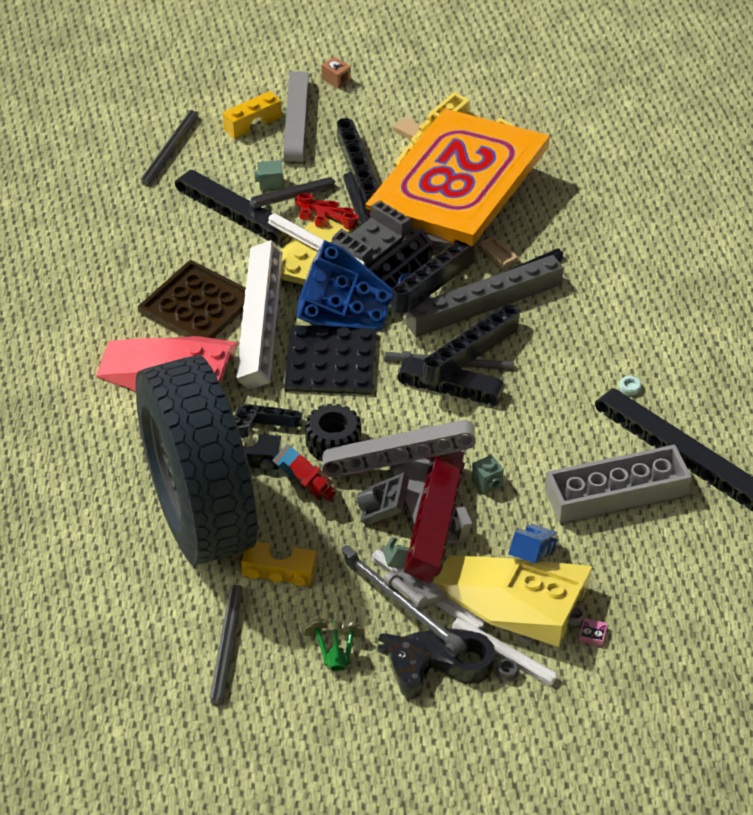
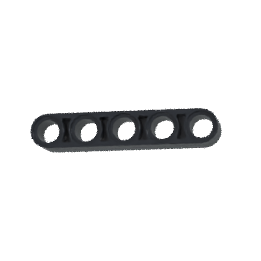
(461, 384)

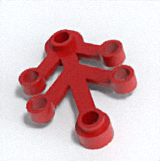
(330, 208)

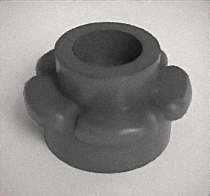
(507, 665)

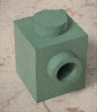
(269, 175)
(487, 474)

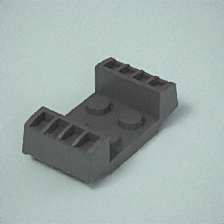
(377, 235)

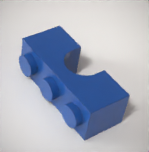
(533, 543)

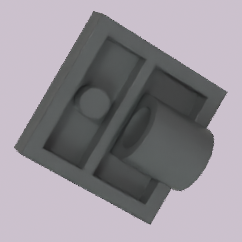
(383, 499)

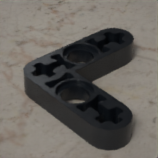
(250, 414)

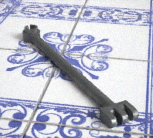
(454, 643)

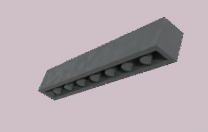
(484, 295)

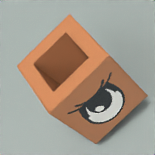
(336, 72)

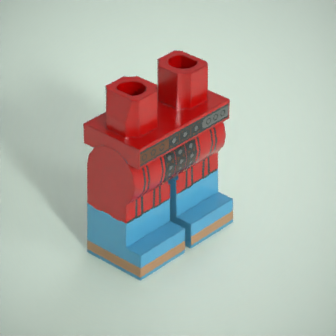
(311, 476)

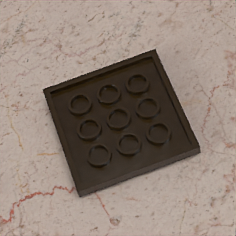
(195, 302)

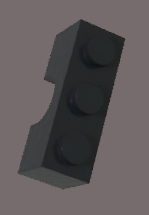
(263, 452)

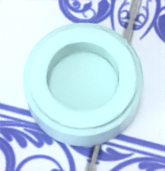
(630, 385)

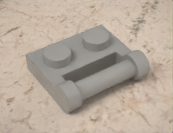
(418, 591)

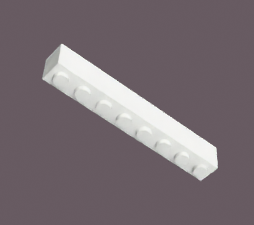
(259, 315)

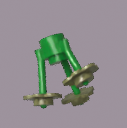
(336, 658)

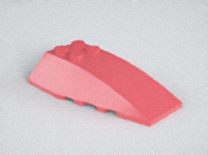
(128, 356)

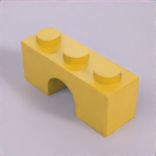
(239, 118)
(295, 569)

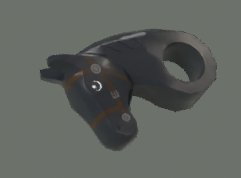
(418, 652)

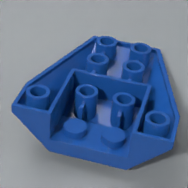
(342, 292)

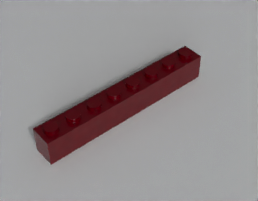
(434, 516)

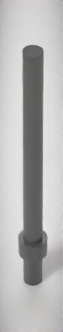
(478, 363)

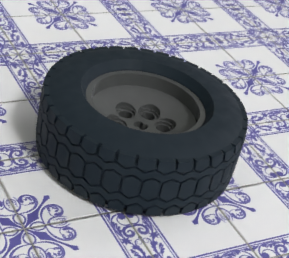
(196, 459)

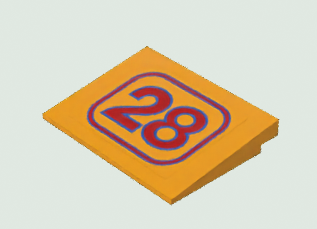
(461, 174)

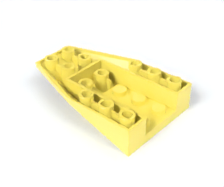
(516, 592)

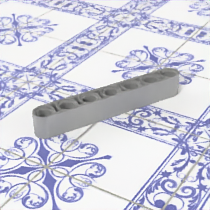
(296, 116)
(398, 448)

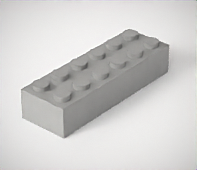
(617, 483)

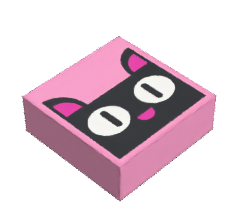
(593, 632)

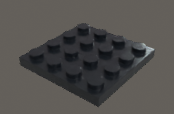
(330, 360)

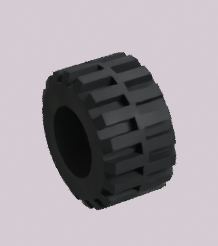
(331, 419)

